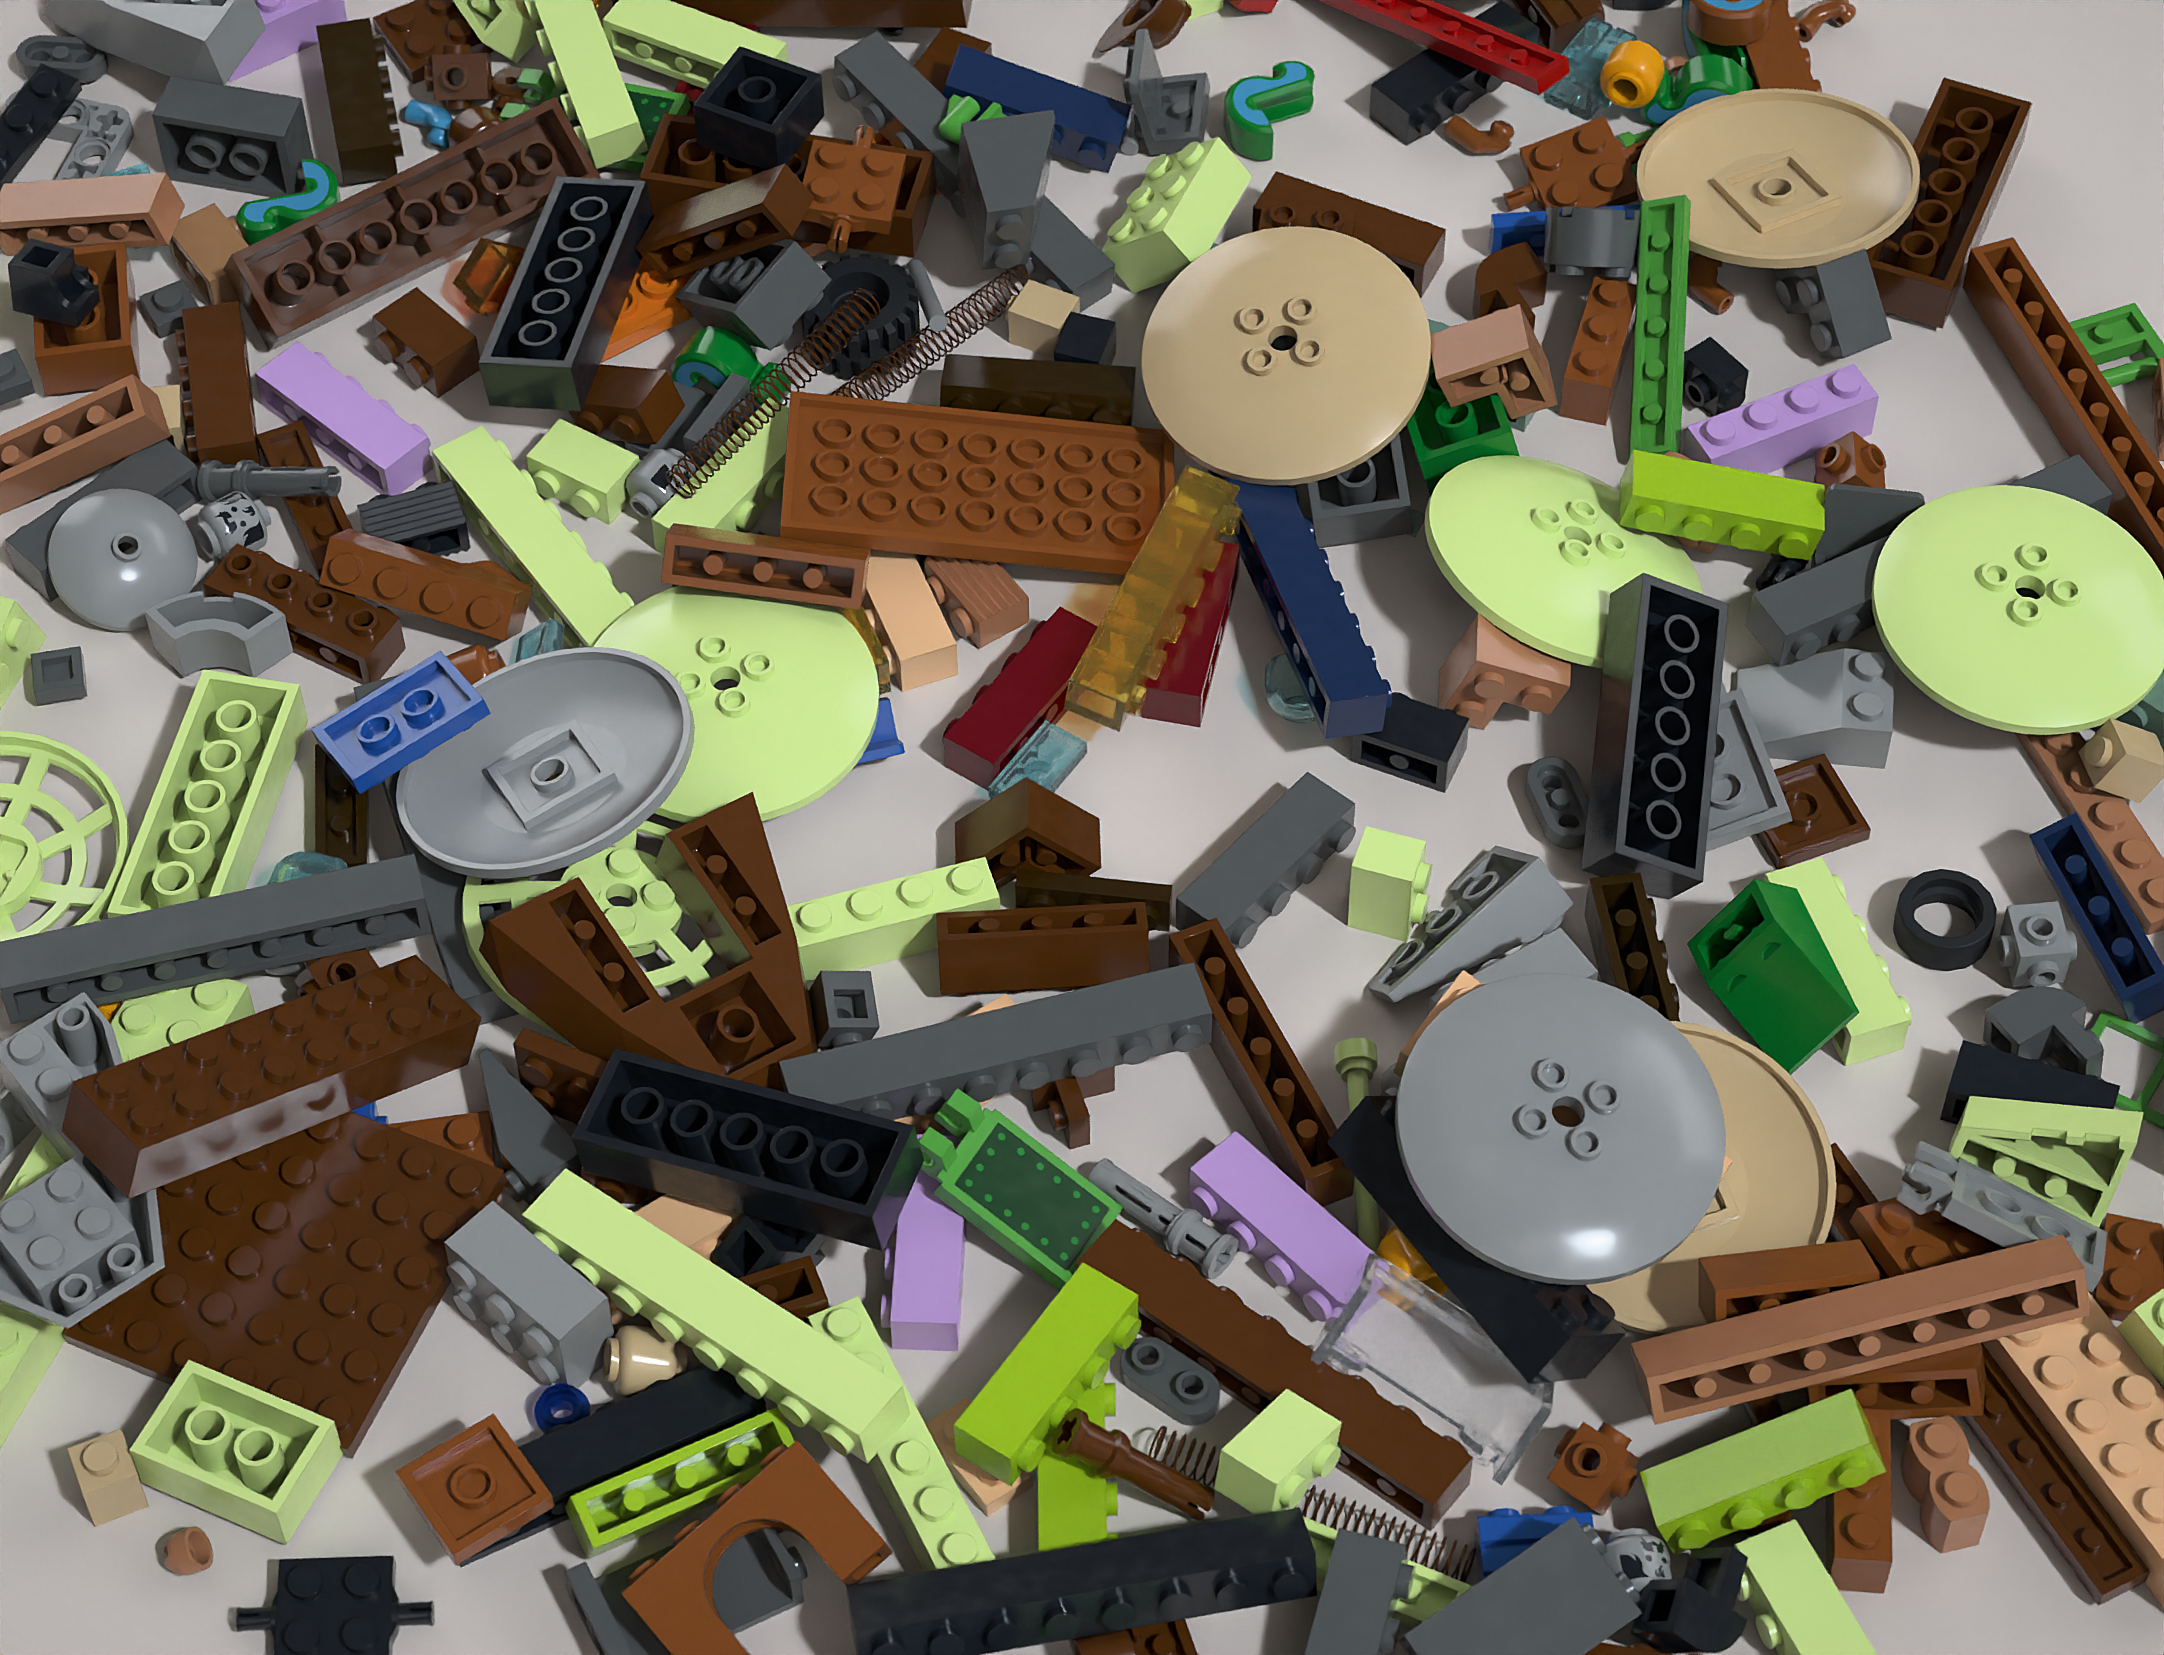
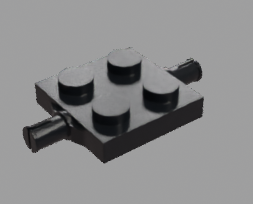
(336, 1607)

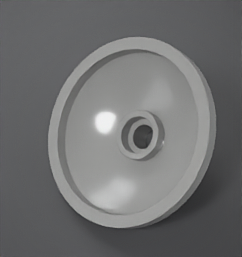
(114, 586)

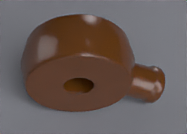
(506, 88)

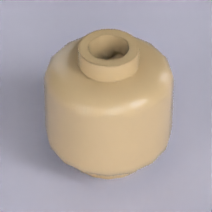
(640, 1358)

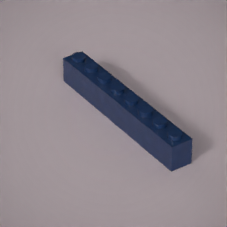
(1309, 612)

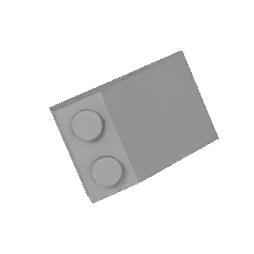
(1824, 705)

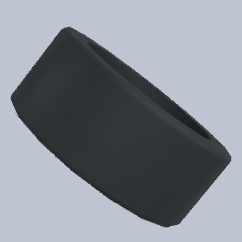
(1947, 888)

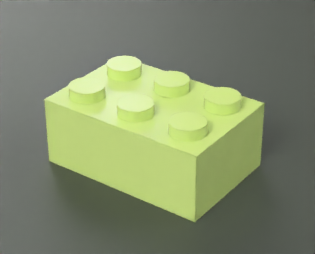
(1175, 213)
(237, 1452)

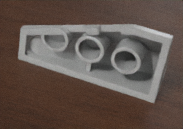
(1493, 910)

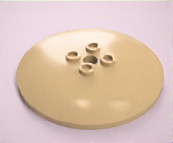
(1833, 169)
(1295, 410)
(1770, 1198)

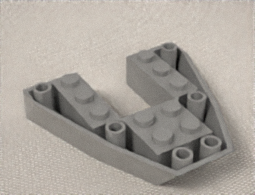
(169, 36)
(70, 1234)

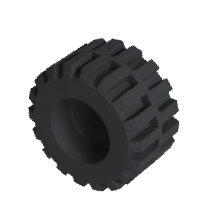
(891, 328)

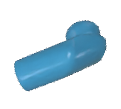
(431, 117)

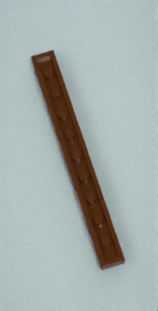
(2025, 1449)

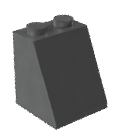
(1004, 183)

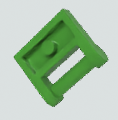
(2118, 335)

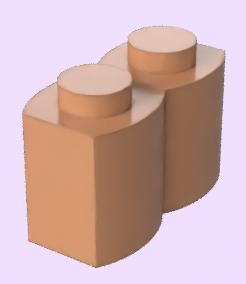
(1944, 1484)

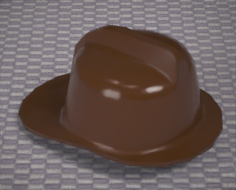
(1159, 17)

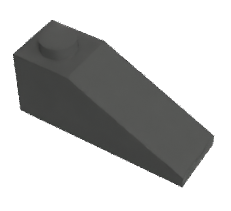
(528, 1138)

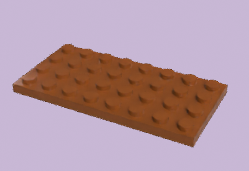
(972, 483)

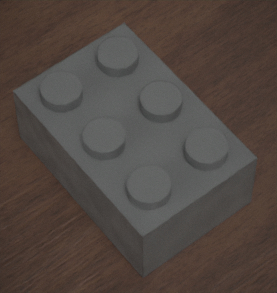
(232, 137)
(756, 293)

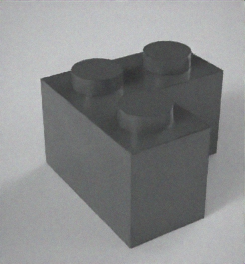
(1840, 303)

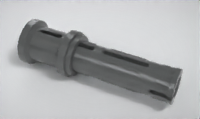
(249, 477)

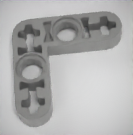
(90, 137)

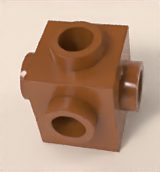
(1850, 462)
(1576, 1458)

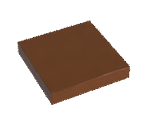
(1820, 811)

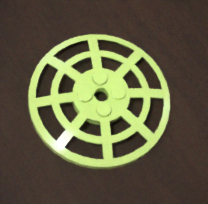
(23, 857)
(610, 873)

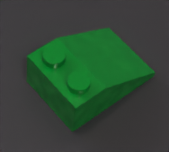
(1456, 434)

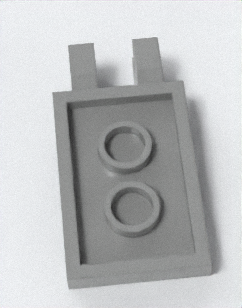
(1744, 784)
(1996, 1207)

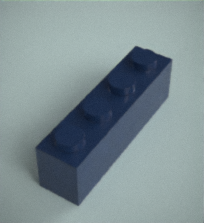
(1086, 122)
(2102, 917)

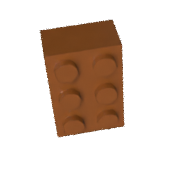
(105, 342)

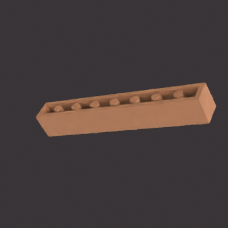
(1860, 1329)

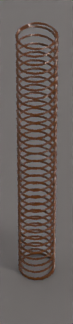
(861, 308)
(933, 340)
(1463, 1578)

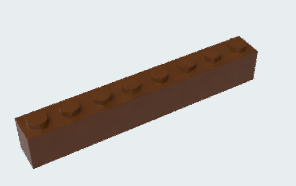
(1257, 1360)

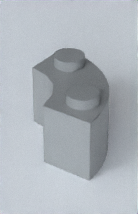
(219, 631)

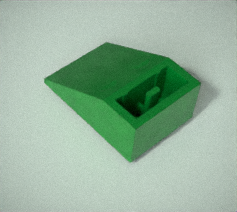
(1774, 972)

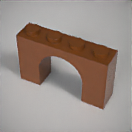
(787, 1496)

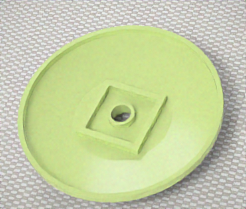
(1543, 551)
(2012, 660)
(799, 703)

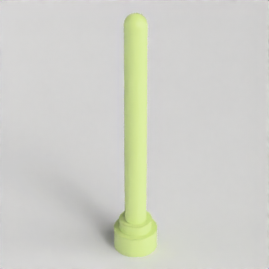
(1356, 1063)

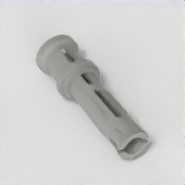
(1186, 1231)

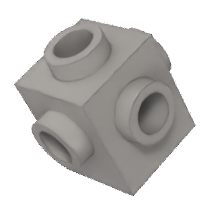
(2036, 944)

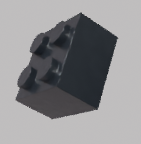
(758, 109)

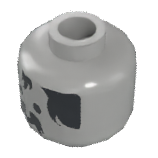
(648, 481)
(230, 522)
(1638, 1557)

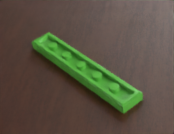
(1660, 325)

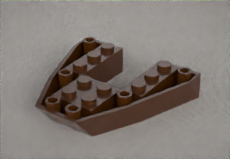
(585, 984)

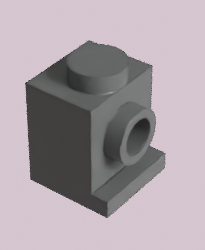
(843, 1008)

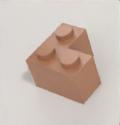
(1493, 357)
(1496, 669)

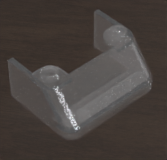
(1436, 1359)

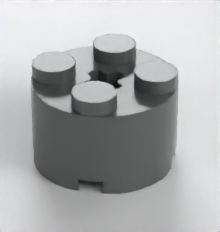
(1591, 239)

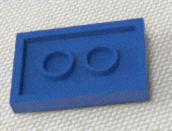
(400, 722)

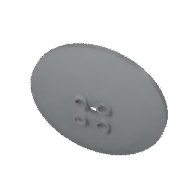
(591, 714)
(1547, 1195)

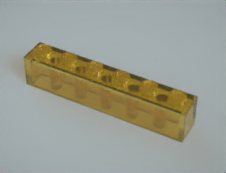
(1152, 599)

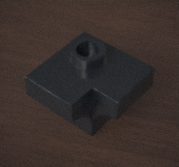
(50, 284)

